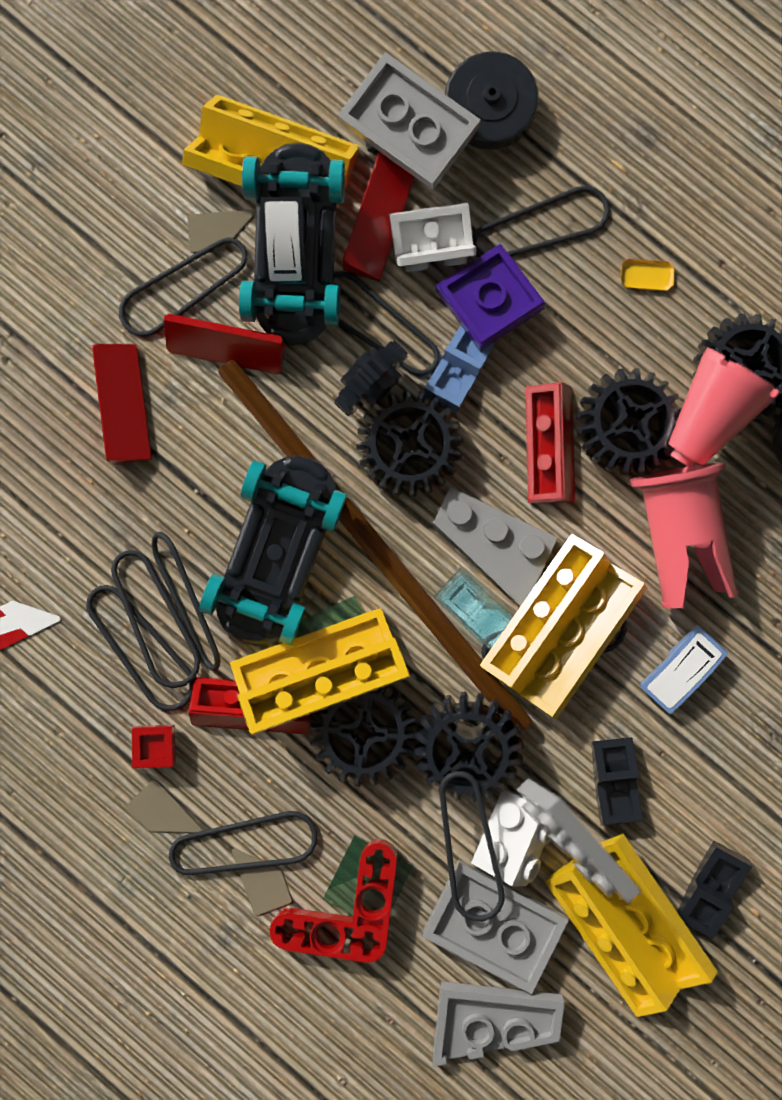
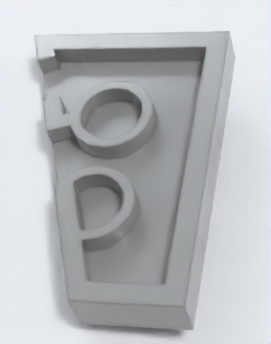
(498, 543)
(493, 1018)

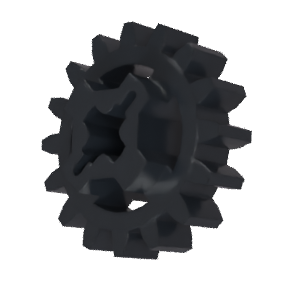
(371, 378)

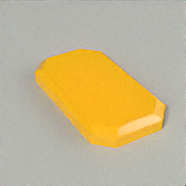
(647, 274)

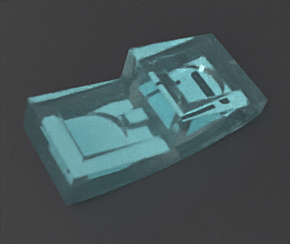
(473, 608)

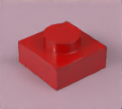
(153, 746)

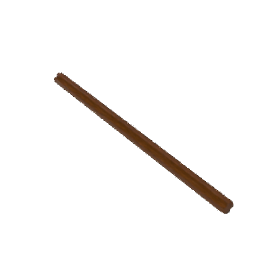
(379, 551)

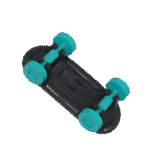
(296, 311)
(275, 550)

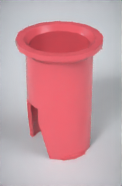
(683, 512)

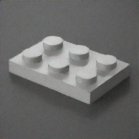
(409, 120)
(577, 841)
(511, 944)

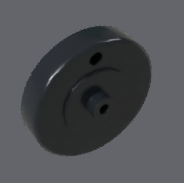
(497, 92)

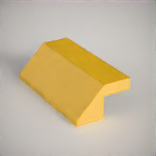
(238, 130)
(563, 626)
(317, 671)
(636, 942)

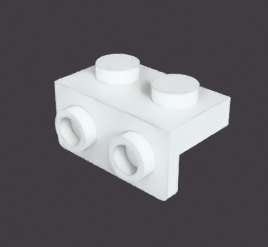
(432, 236)
(515, 840)

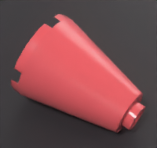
(717, 408)

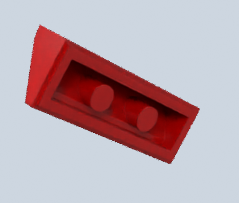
(372, 232)
(224, 343)
(121, 403)
(550, 443)
(217, 705)

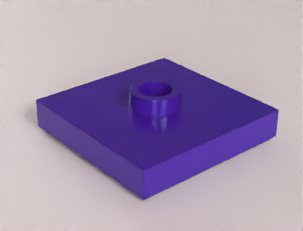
(490, 297)

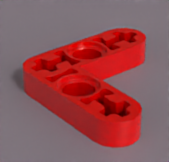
(363, 919)

